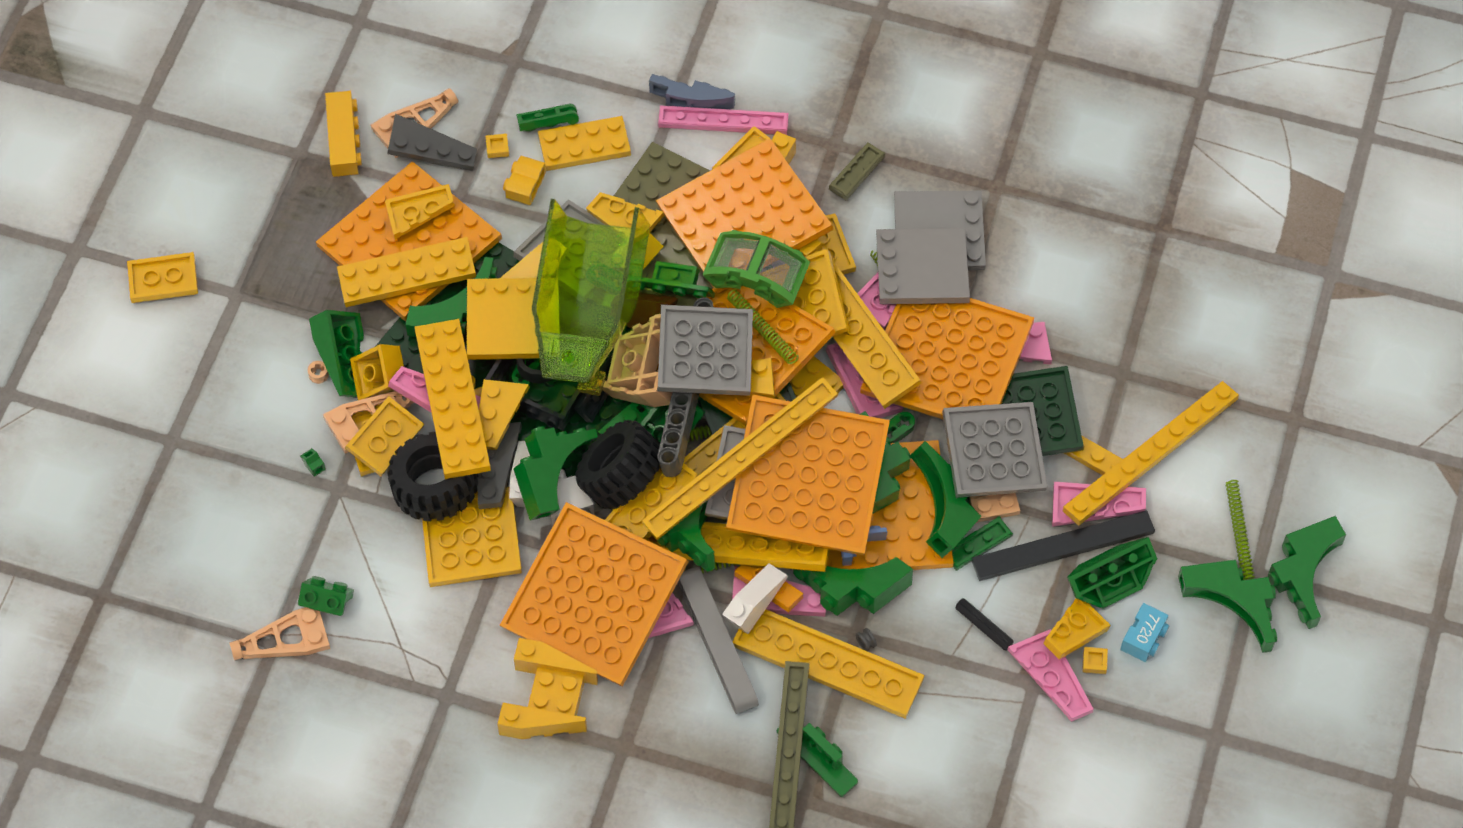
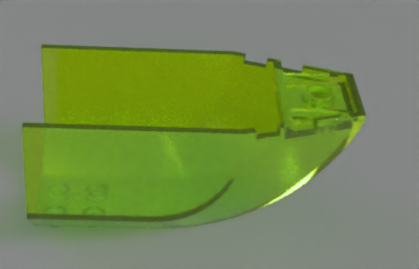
(585, 291)

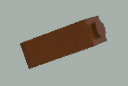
(648, 306)

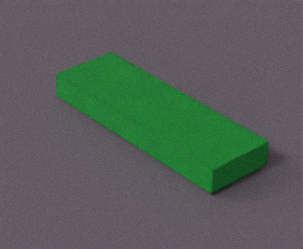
(980, 542)

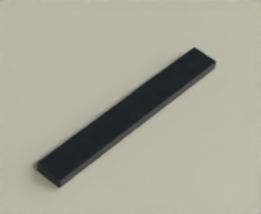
(1063, 545)

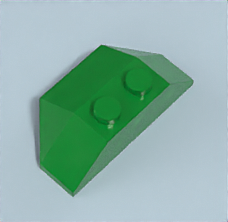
(1113, 573)

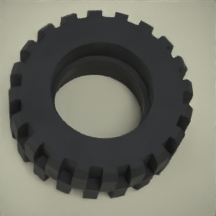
(618, 464)
(431, 500)

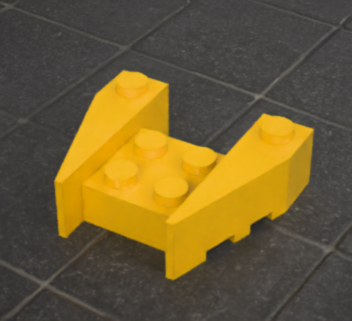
(553, 696)

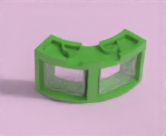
(759, 264)

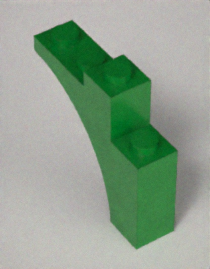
(449, 309)
(894, 462)
(540, 471)
(952, 514)
(689, 540)
(1296, 572)
(1225, 585)
(868, 586)

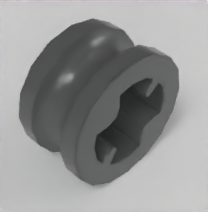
(866, 639)

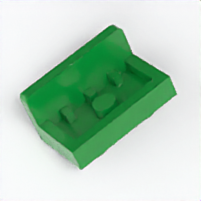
(324, 596)

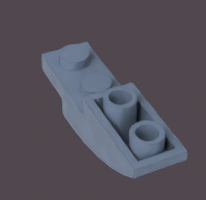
(699, 95)

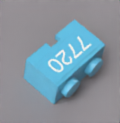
(1143, 635)

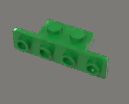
(676, 278)
(826, 760)

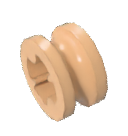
(312, 368)

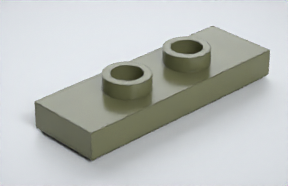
(856, 171)

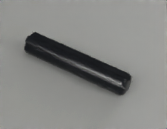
(984, 624)

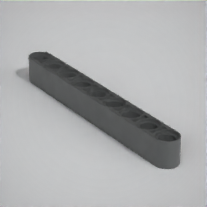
(678, 424)

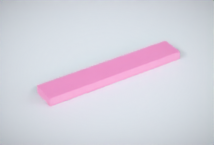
(722, 119)

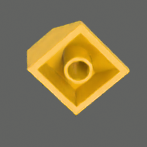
(375, 369)

